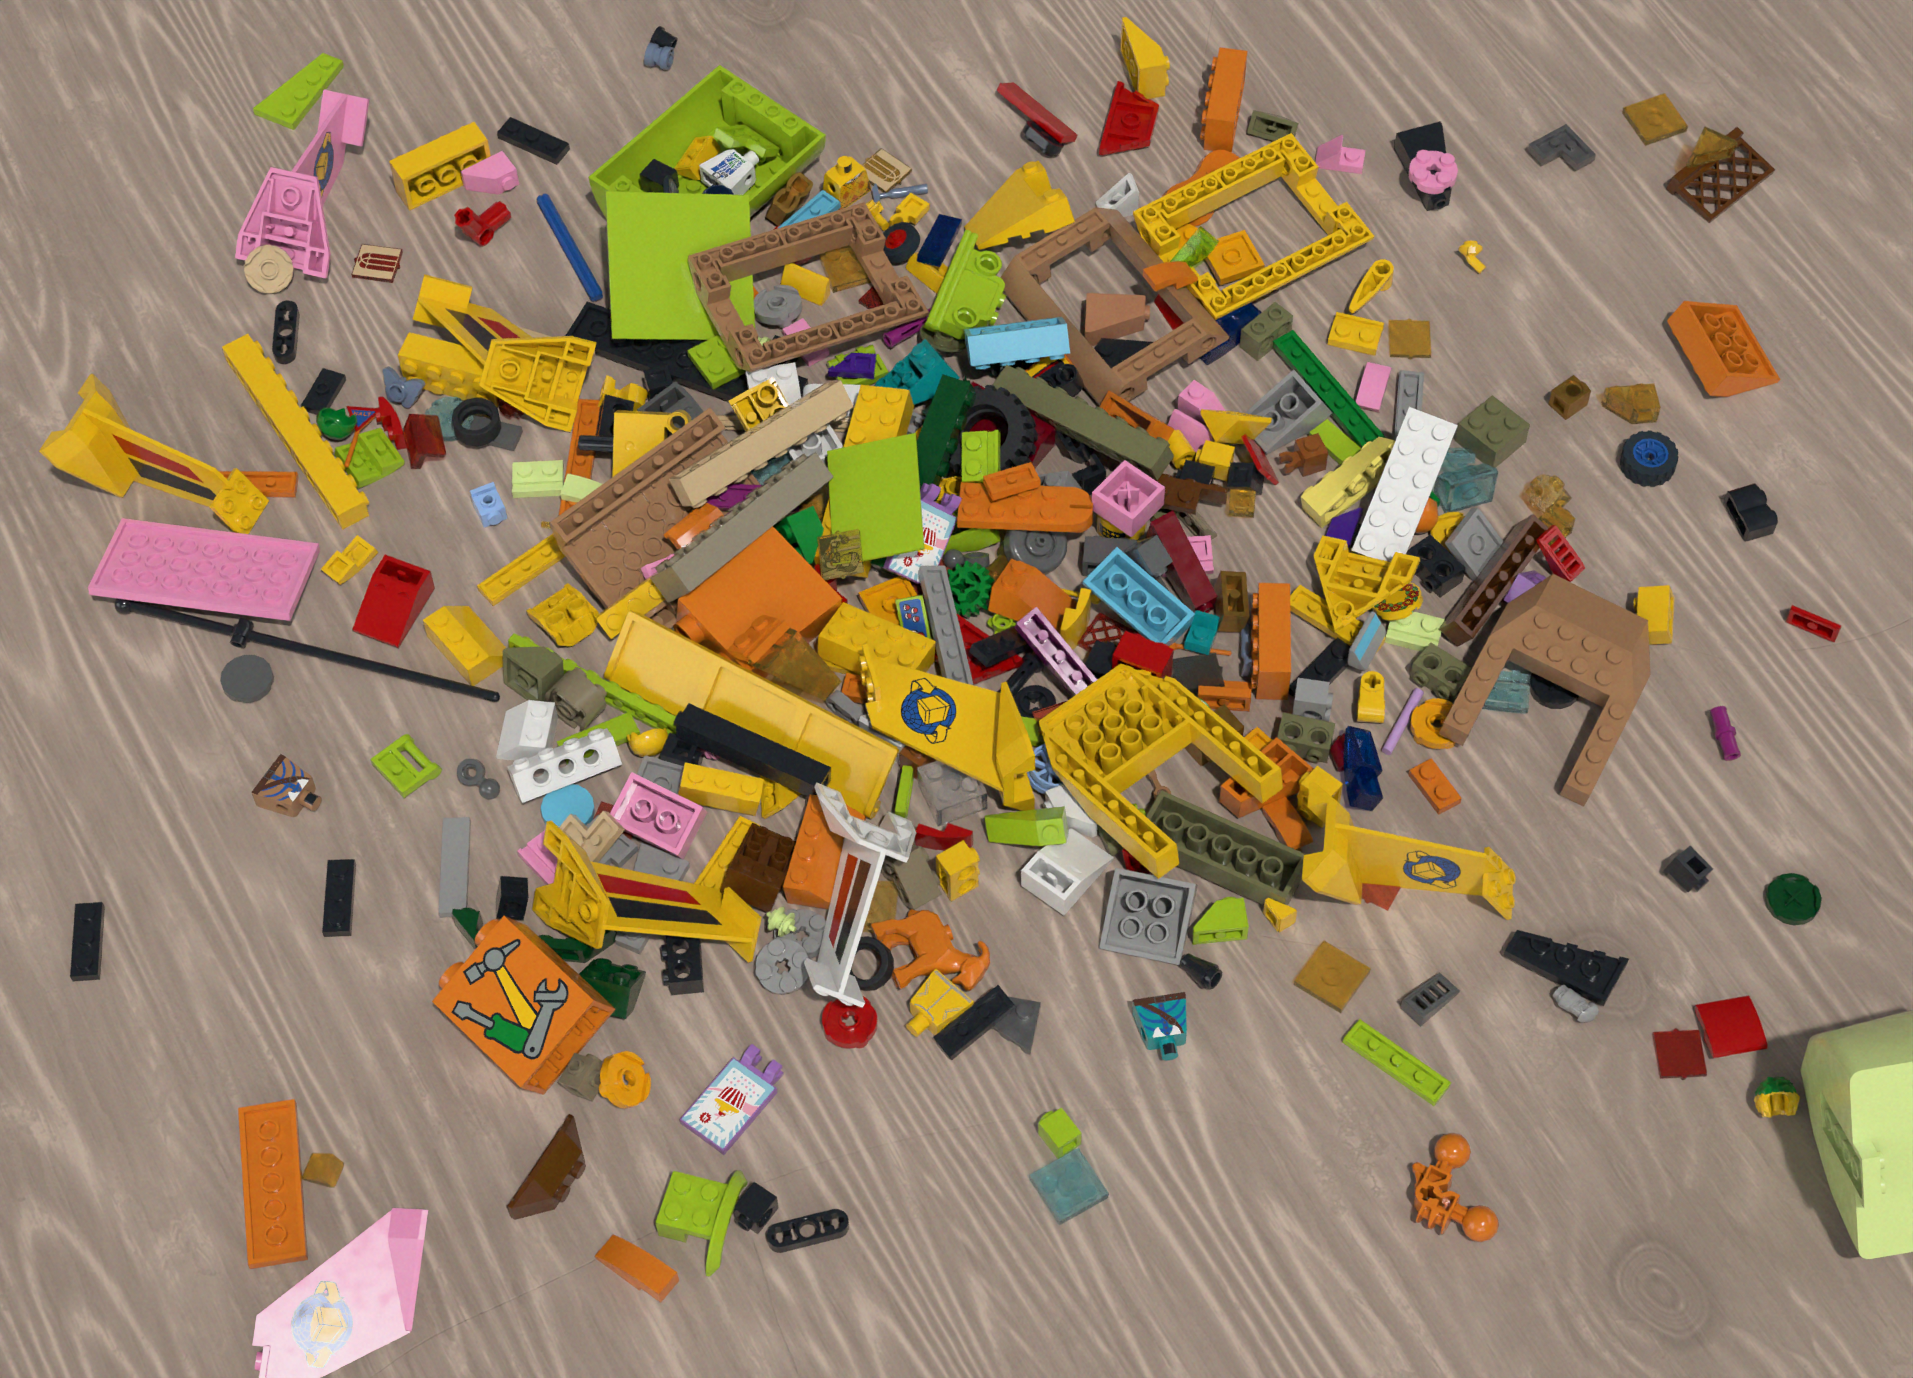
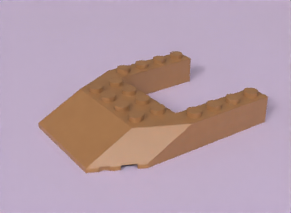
(1575, 644)

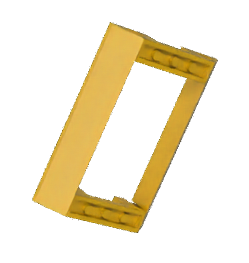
(1278, 159)

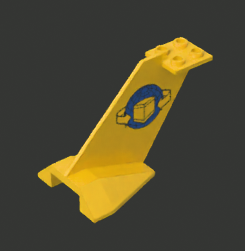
(954, 724)
(1375, 857)

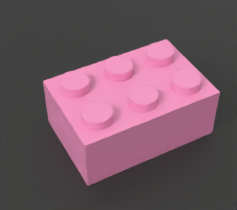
(658, 815)

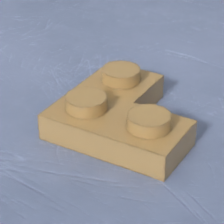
(598, 837)

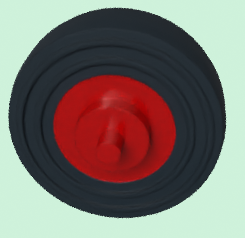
(901, 242)

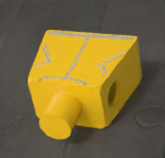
(936, 1005)

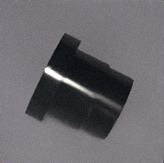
(663, 38)

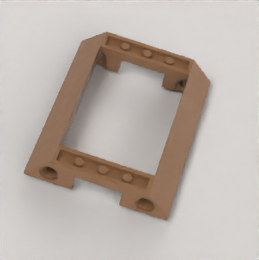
(848, 226)
(1129, 378)

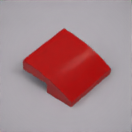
(1731, 1026)

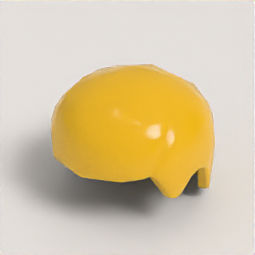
(648, 743)

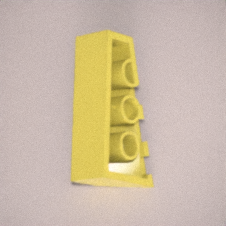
(1347, 483)

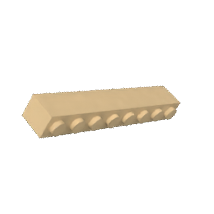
(761, 443)

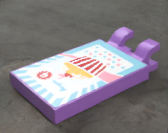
(937, 529)
(733, 1100)

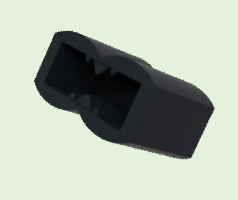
(1750, 512)

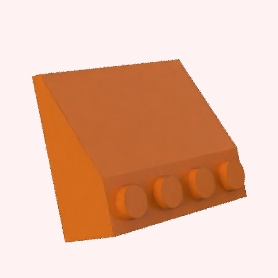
(1721, 348)

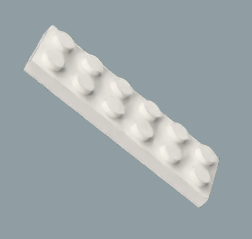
(1404, 486)

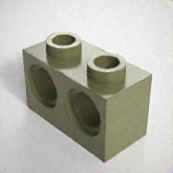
(1260, 333)
(1444, 669)
(1306, 732)

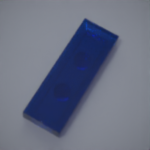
(939, 240)

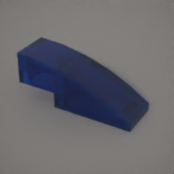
(1232, 325)
(1361, 769)

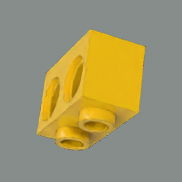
(958, 870)

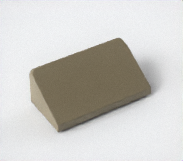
(1197, 525)

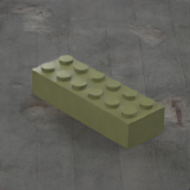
(1228, 851)

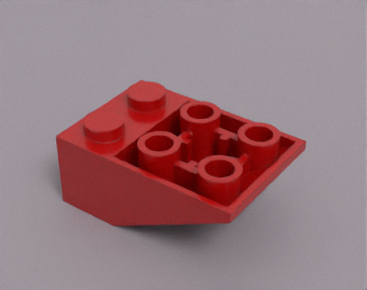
(393, 600)

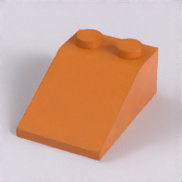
(1134, 416)
(1024, 588)

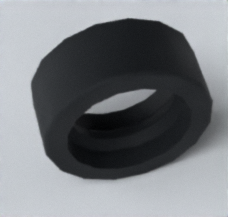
(471, 407)
(886, 968)

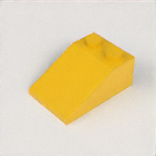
(1144, 61)

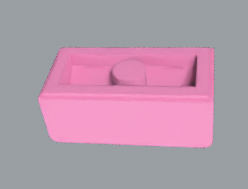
(1194, 431)

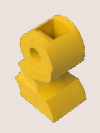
(630, 392)

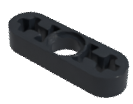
(290, 340)
(814, 1219)

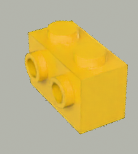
(1657, 607)
(1323, 780)

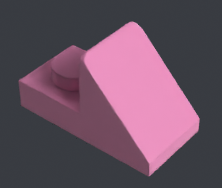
(1338, 158)

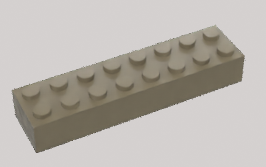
(740, 526)

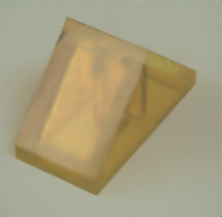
(1711, 147)

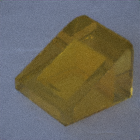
(323, 1169)

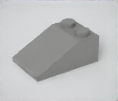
(1293, 412)

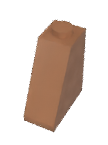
(1114, 315)

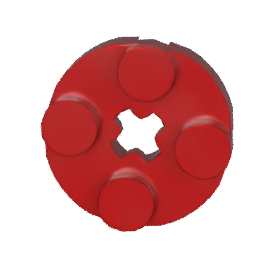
(849, 1036)

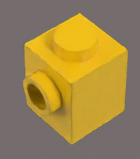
(1216, 455)

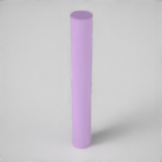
(1402, 721)

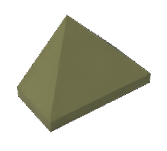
(1271, 126)

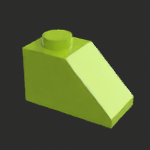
(1222, 922)

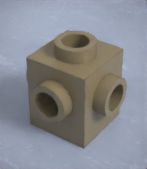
(582, 1076)

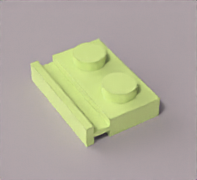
(537, 478)
(1415, 631)

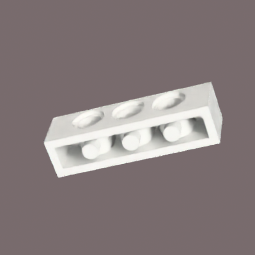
(578, 768)

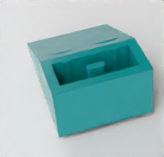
(918, 372)

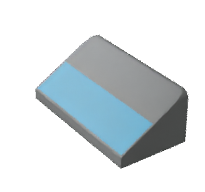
(1366, 642)

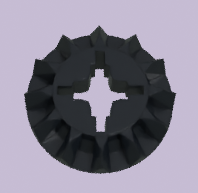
(1033, 694)

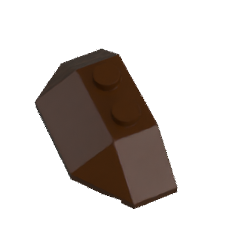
(552, 1174)

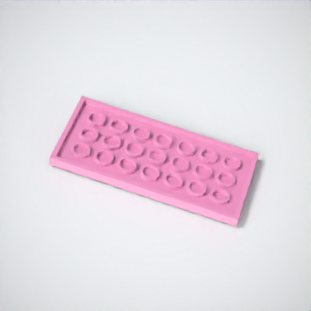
(204, 569)

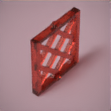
(1090, 630)

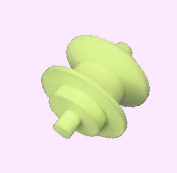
(782, 922)

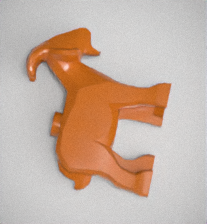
(932, 949)

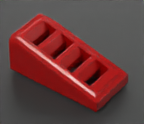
(1571, 565)

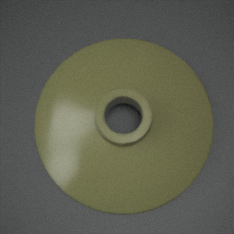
(942, 341)

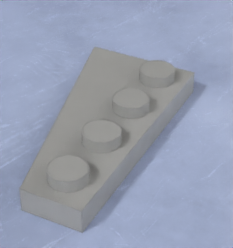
(656, 863)

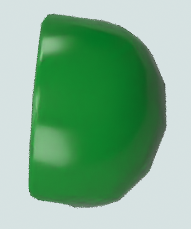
(335, 423)

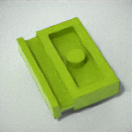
(980, 455)

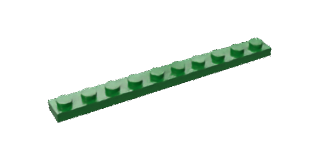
(1328, 389)

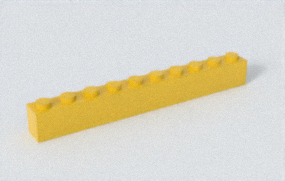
(296, 432)

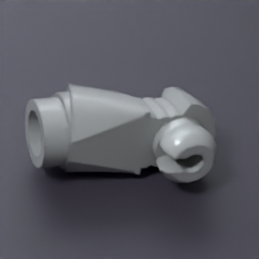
(1574, 1003)

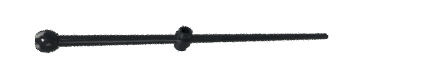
(243, 633)

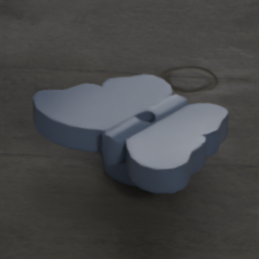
(401, 390)

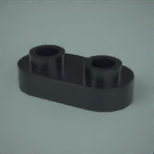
(1037, 135)

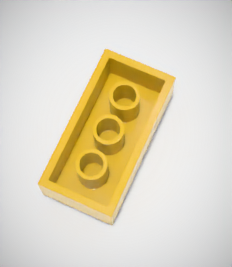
(437, 166)
(443, 367)
(852, 627)

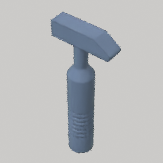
(899, 192)
(1246, 650)

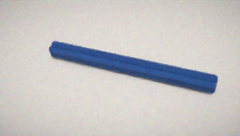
(569, 247)

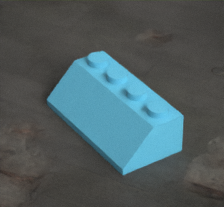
(1017, 342)
(1139, 598)

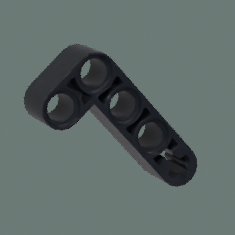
(1059, 377)

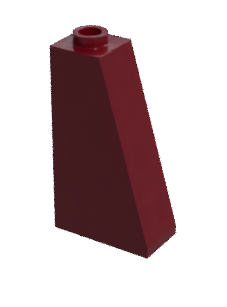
(1186, 570)

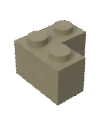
(914, 878)

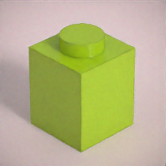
(1059, 1132)

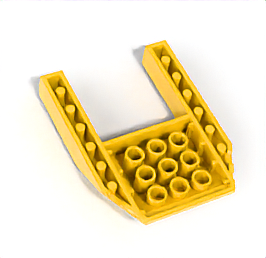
(1127, 729)

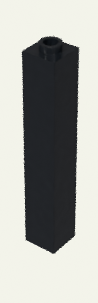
(751, 750)

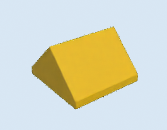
(1231, 425)

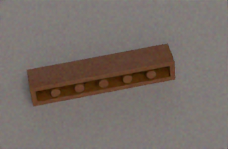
(1494, 581)

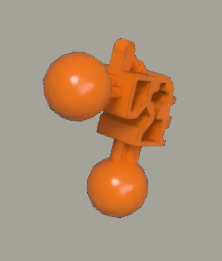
(1435, 1181)

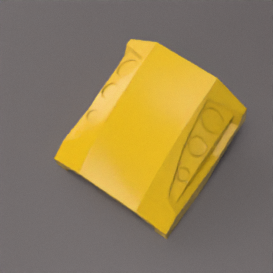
(758, 403)
(565, 616)

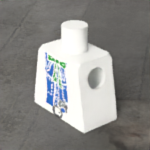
(730, 170)

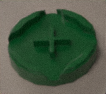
(1793, 899)

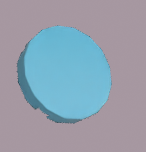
(566, 801)

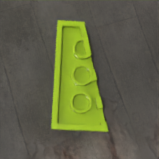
(299, 94)

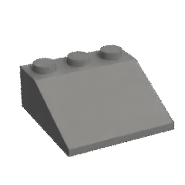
(1148, 916)

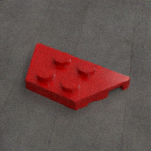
(1128, 122)
(978, 671)

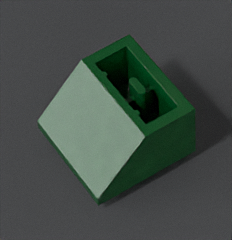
(615, 983)

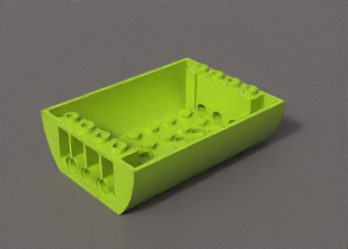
(714, 102)

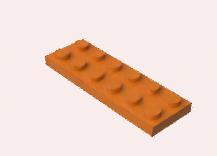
(272, 1184)

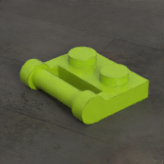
(399, 770)

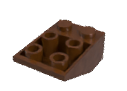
(760, 867)

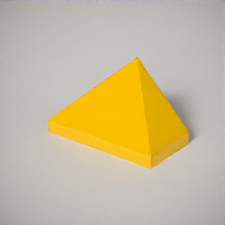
(775, 797)

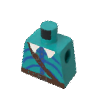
(1162, 1022)

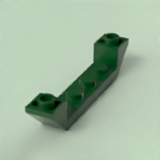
(569, 949)

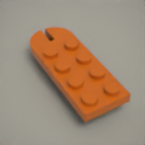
(1032, 510)

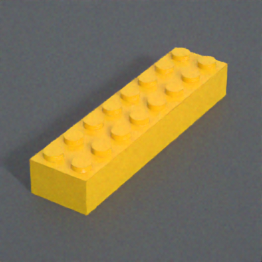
(876, 416)

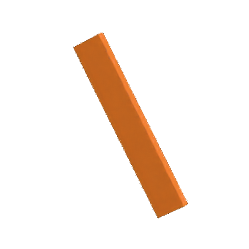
(581, 461)

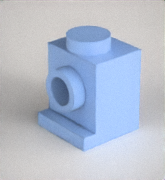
(488, 505)

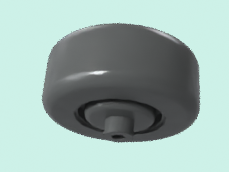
(1036, 548)

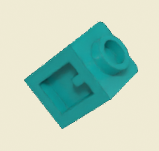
(1202, 633)

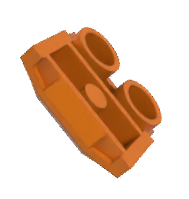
(692, 524)

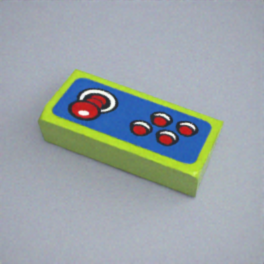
(913, 614)

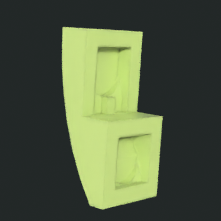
(577, 488)

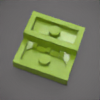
(372, 457)

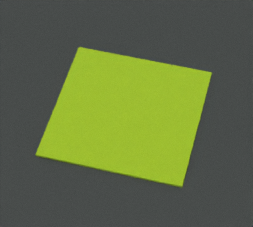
(650, 265)

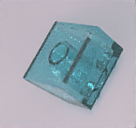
(1466, 487)

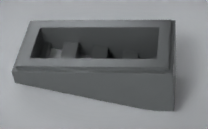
(1421, 1016)

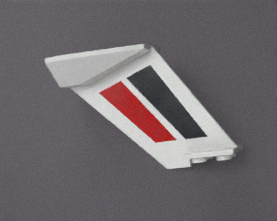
(853, 891)

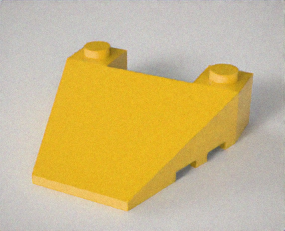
(1021, 207)

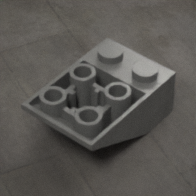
(673, 399)

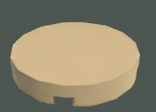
(268, 269)

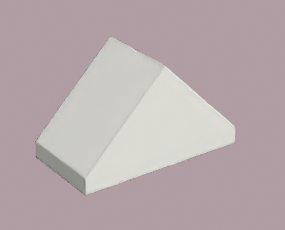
(1121, 197)

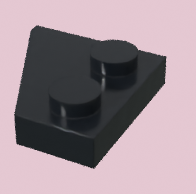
(1117, 350)

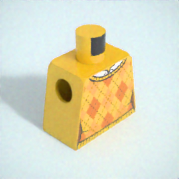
(846, 181)

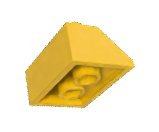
(465, 642)

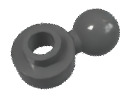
(954, 556)
(488, 787)

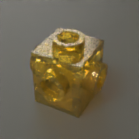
(1546, 492)

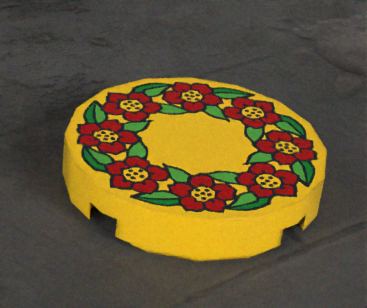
(1400, 603)

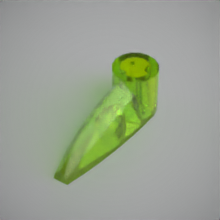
(1197, 247)

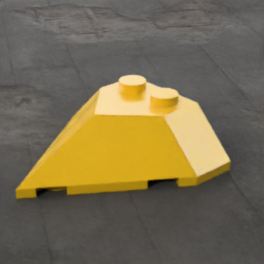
(1356, 581)

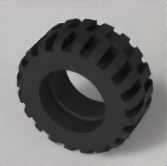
(1021, 426)

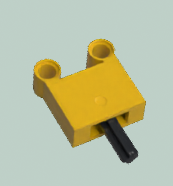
(633, 435)

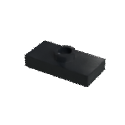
(323, 391)

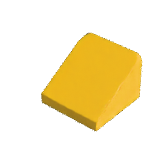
(1279, 914)

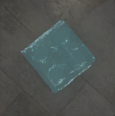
(1069, 1186)

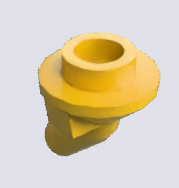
(875, 209)
(1470, 250)

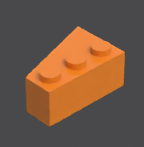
(1292, 767)

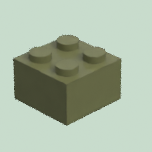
(1492, 432)

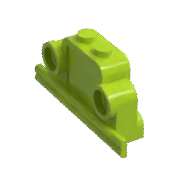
(968, 291)

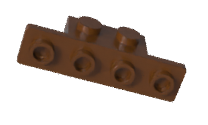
(1185, 494)

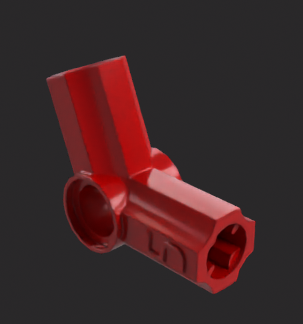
(482, 227)

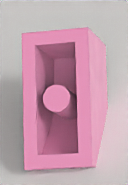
(491, 175)
(1195, 398)

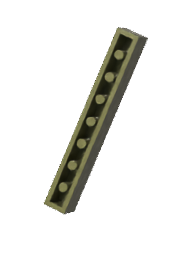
(1086, 423)

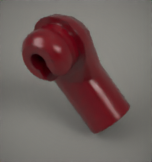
(1337, 752)

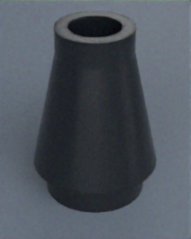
(1202, 971)

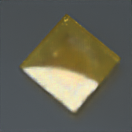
(1242, 503)

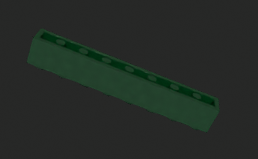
(940, 435)

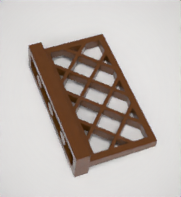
(1688, 176)

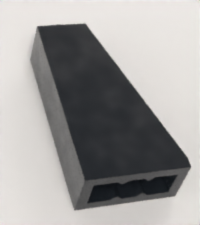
(1428, 138)

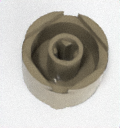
(577, 698)

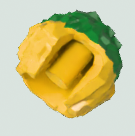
(1776, 1097)

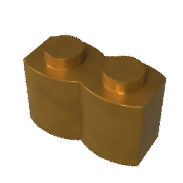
(789, 198)

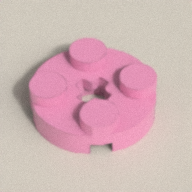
(1433, 160)

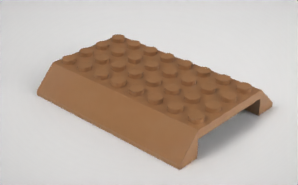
(624, 519)

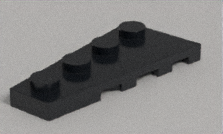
(1581, 970)

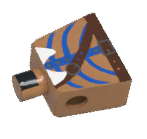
(286, 789)

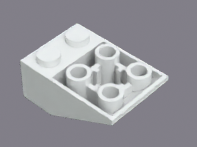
(1064, 871)

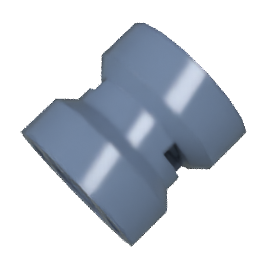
(659, 55)

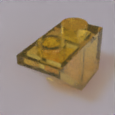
(1633, 403)

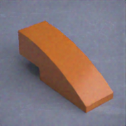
(638, 1267)

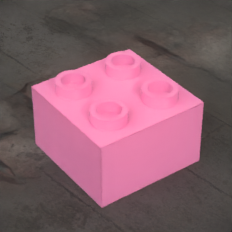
(1128, 498)

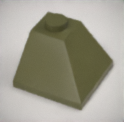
(531, 671)

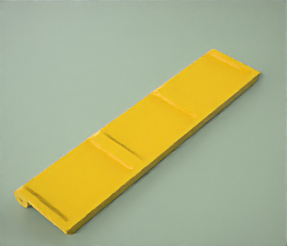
(678, 671)

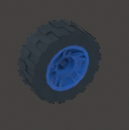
(1647, 446)

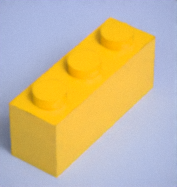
(721, 789)

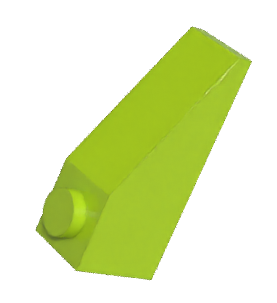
(1029, 827)

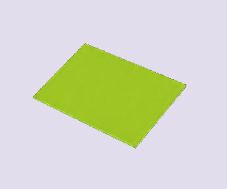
(879, 494)

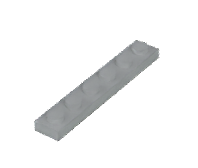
(944, 623)

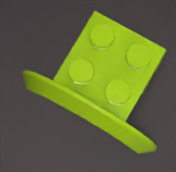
(700, 1210)

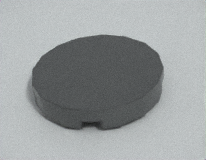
(247, 678)

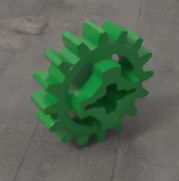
(974, 596)

